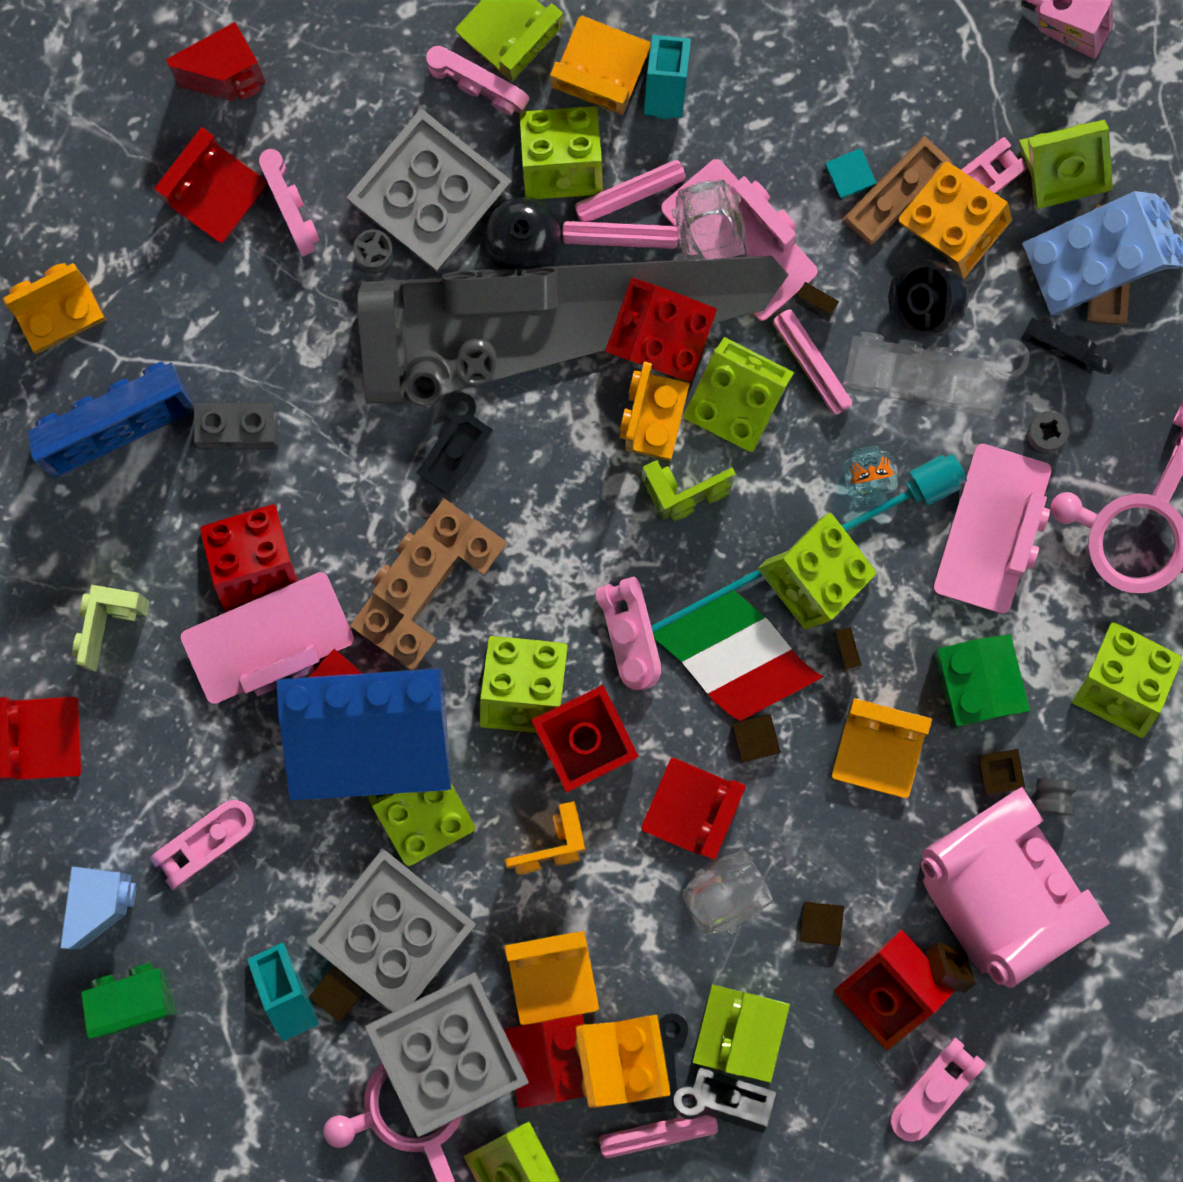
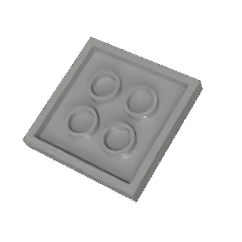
(429, 190)
(391, 933)
(446, 1054)

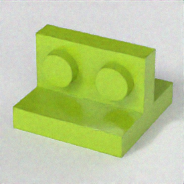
(1069, 163)
(741, 1033)
(512, 1158)

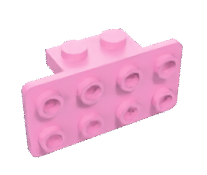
(766, 232)
(994, 529)
(267, 639)

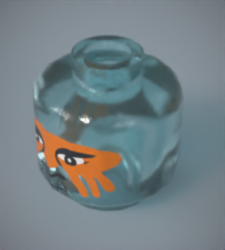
(870, 475)

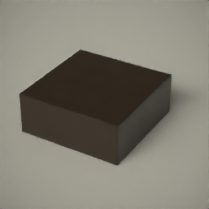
(816, 301)
(847, 649)
(756, 738)
(1001, 772)
(822, 923)
(950, 967)
(337, 993)

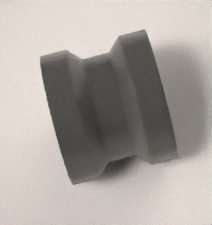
(374, 244)
(472, 369)
(1043, 439)
(1055, 796)

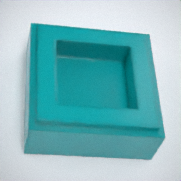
(850, 174)

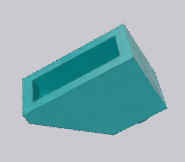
(667, 77)
(282, 992)

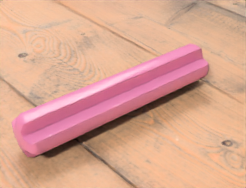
(630, 191)
(619, 235)
(812, 362)
(656, 1135)

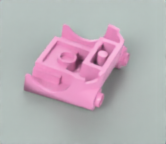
(1008, 892)

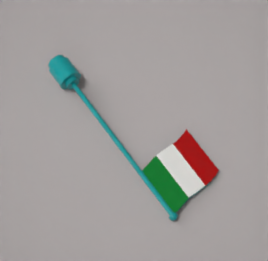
(738, 650)

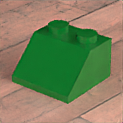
(981, 680)
(127, 1002)

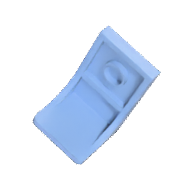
(1104, 250)

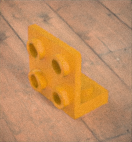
(600, 65)
(957, 217)
(54, 307)
(656, 414)
(880, 748)
(568, 828)
(552, 977)
(622, 1061)

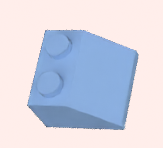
(95, 904)

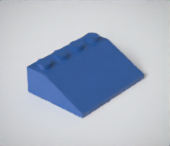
(110, 420)
(364, 734)

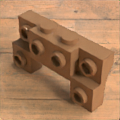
(417, 576)

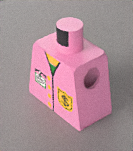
(1075, 23)

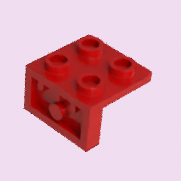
(210, 187)
(661, 329)
(247, 556)
(40, 738)
(693, 808)

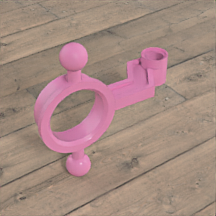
(1068, 508)
(341, 1130)

